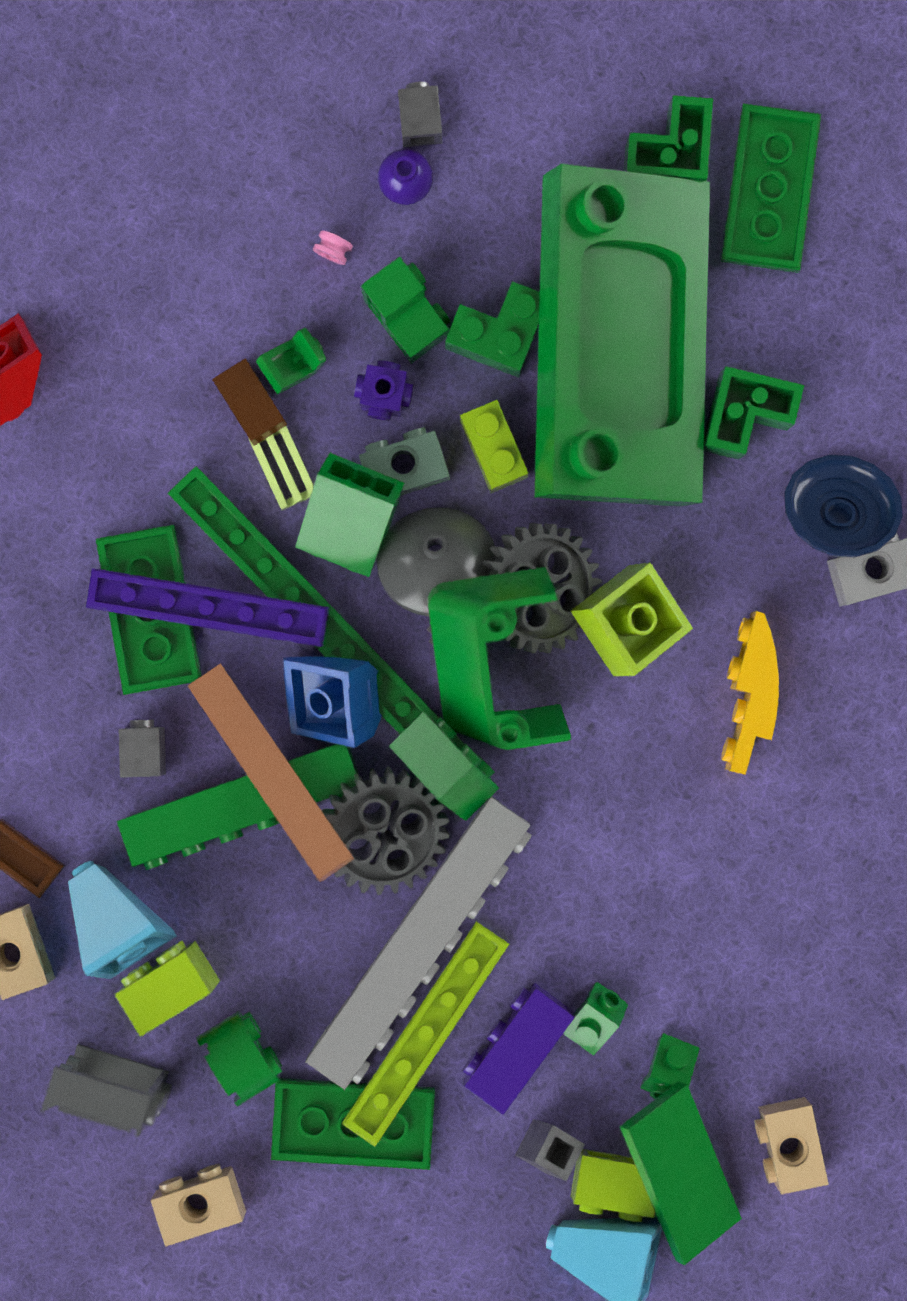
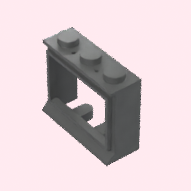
(108, 1090)

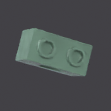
(422, 447)

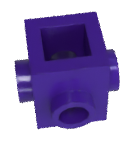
(383, 405)

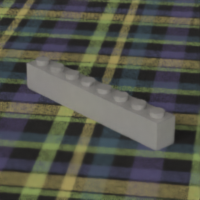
(418, 942)

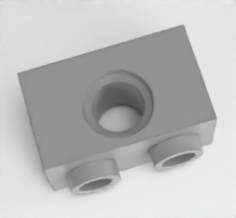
(855, 585)

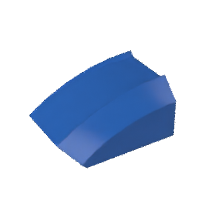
(332, 699)

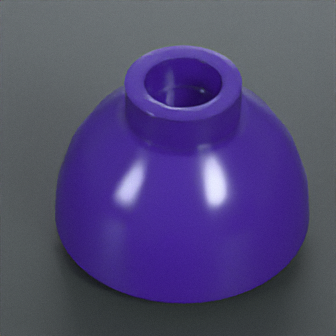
(405, 176)

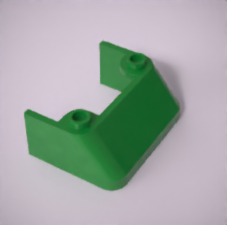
(462, 620)

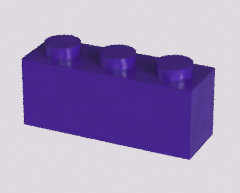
(517, 1047)

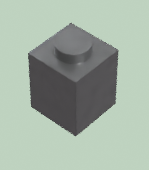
(420, 114)
(142, 750)
(550, 1149)

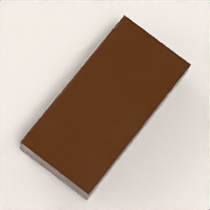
(249, 402)
(26, 861)

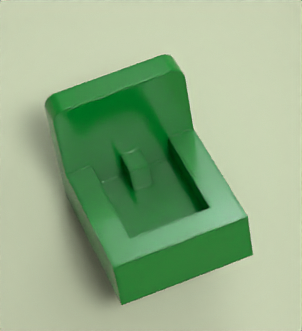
(292, 361)
(596, 1018)
(671, 1063)

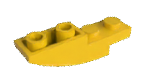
(758, 677)

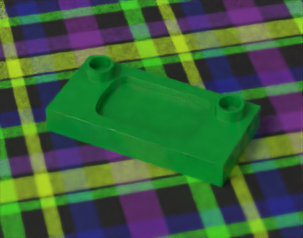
(622, 337)

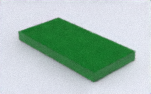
(770, 188)
(149, 650)
(311, 1127)
(681, 1172)

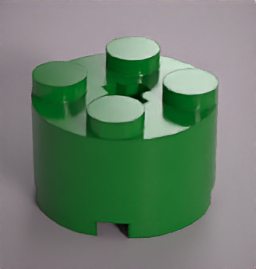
(239, 1057)

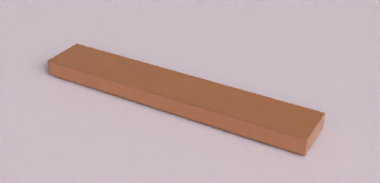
(270, 773)

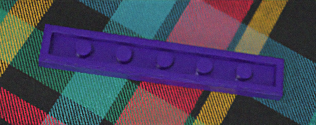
(207, 607)

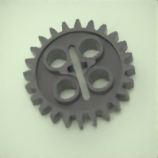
(530, 551)
(416, 839)

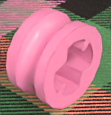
(332, 247)

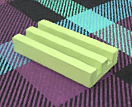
(297, 497)

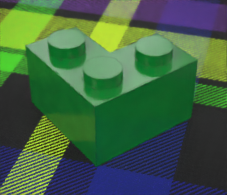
(683, 148)
(400, 305)
(501, 340)
(744, 400)
(449, 772)

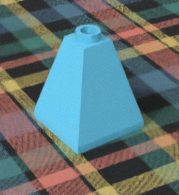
(112, 922)
(608, 1254)

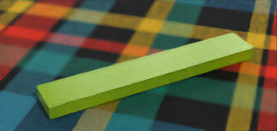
(425, 1034)

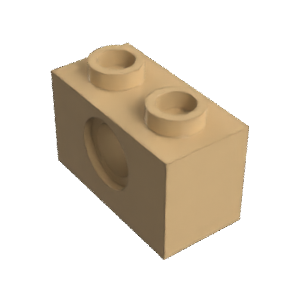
(34, 965)
(805, 1165)
(181, 1221)

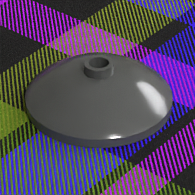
(412, 570)

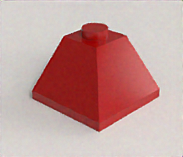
(18, 368)

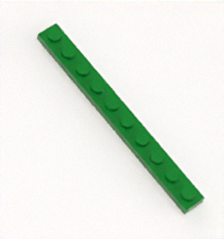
(281, 580)

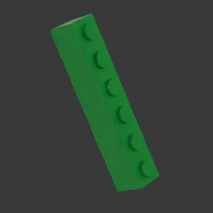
(226, 809)

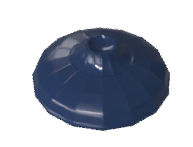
(843, 506)

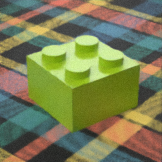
(632, 619)
(167, 988)

